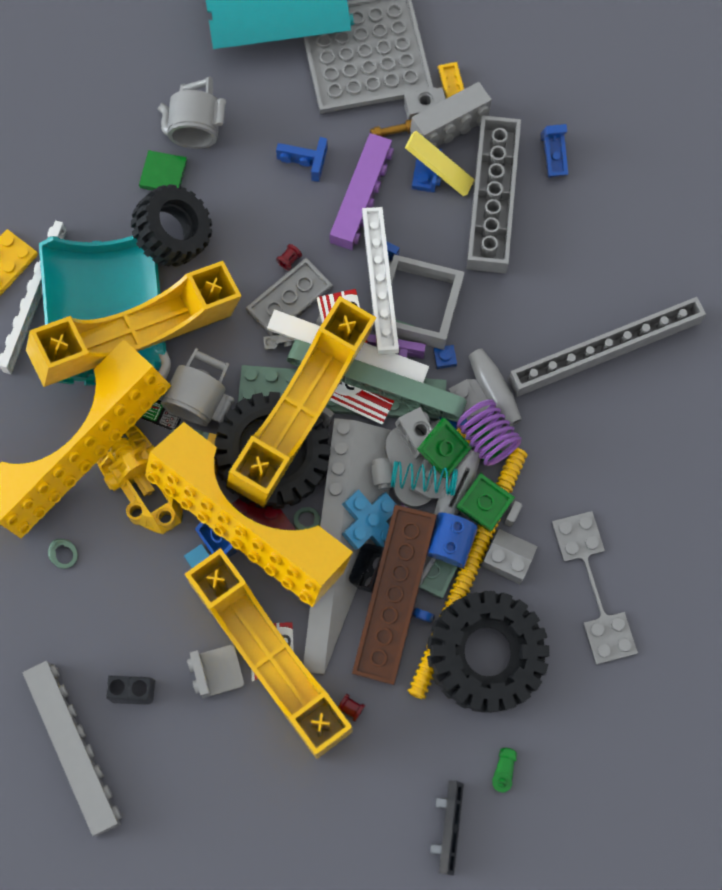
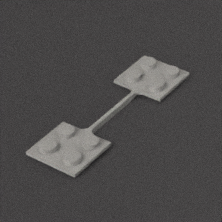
(609, 634)

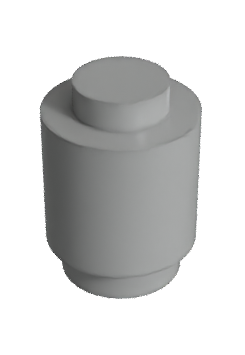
(382, 473)

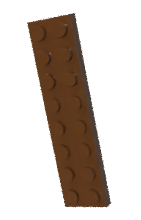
(394, 594)

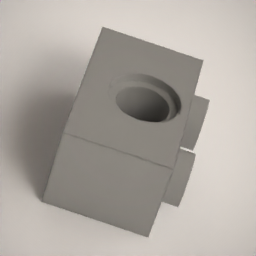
(414, 100)
(408, 423)

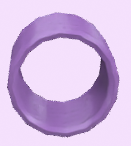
(516, 441)

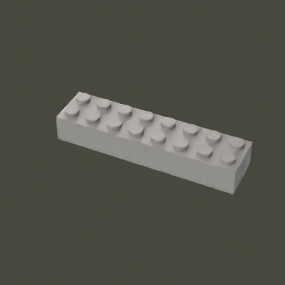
(493, 194)

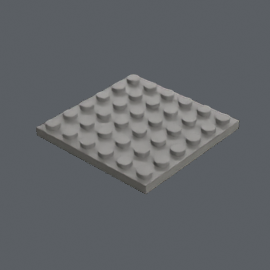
(372, 61)

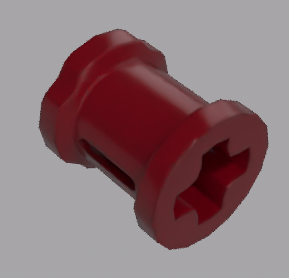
(289, 257)
(351, 707)

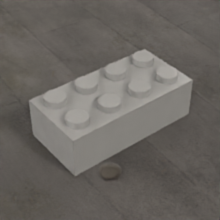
(453, 115)

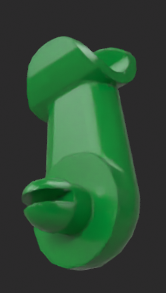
(504, 771)

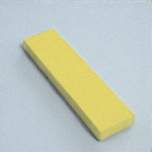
(439, 163)

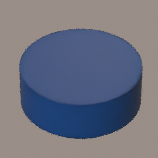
(423, 615)

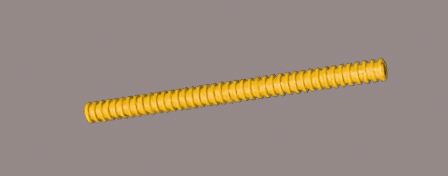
(466, 575)

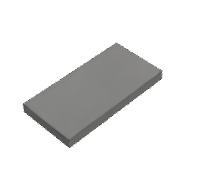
(290, 294)

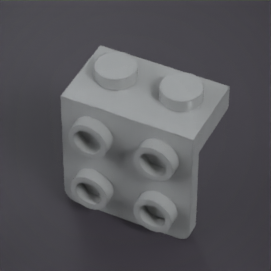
(215, 671)

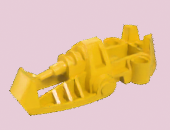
(127, 465)

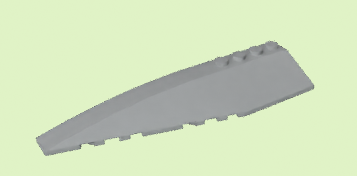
(349, 469)

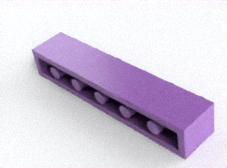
(361, 191)

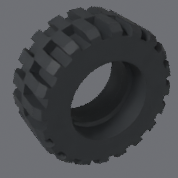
(156, 240)

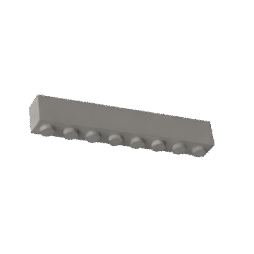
(72, 749)

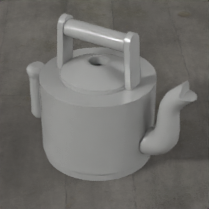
(193, 115)
(194, 392)

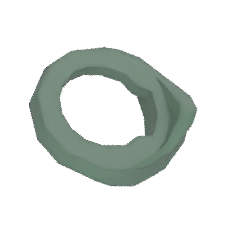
(317, 521)
(52, 554)

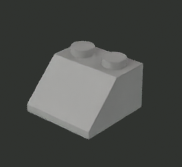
(509, 556)

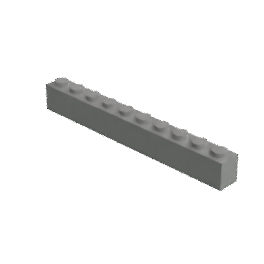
(606, 346)

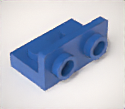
(424, 178)

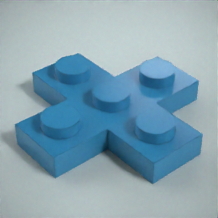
(369, 519)

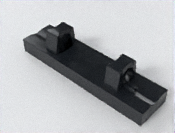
(451, 827)

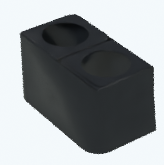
(364, 561)
(145, 699)

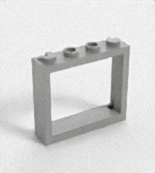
(437, 272)

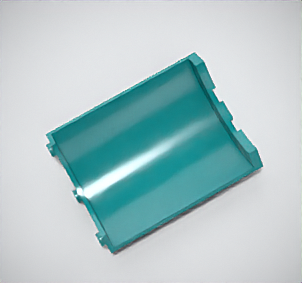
(274, 20)
(95, 283)

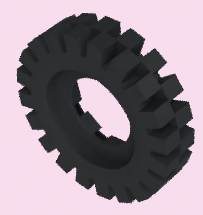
(304, 471)
(526, 646)

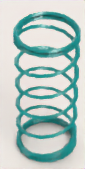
(452, 487)

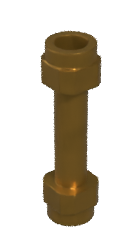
(393, 129)

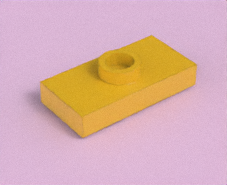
(450, 79)

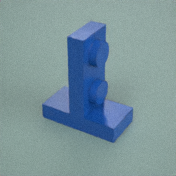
(555, 150)
(305, 157)

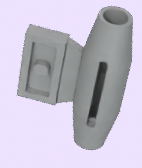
(487, 385)
(467, 473)

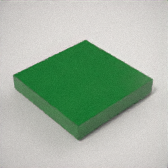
(162, 170)
(444, 447)
(485, 502)

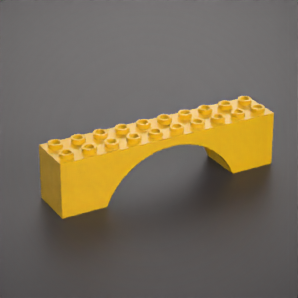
(80, 345)
(123, 393)
(301, 404)
(299, 559)
(268, 654)

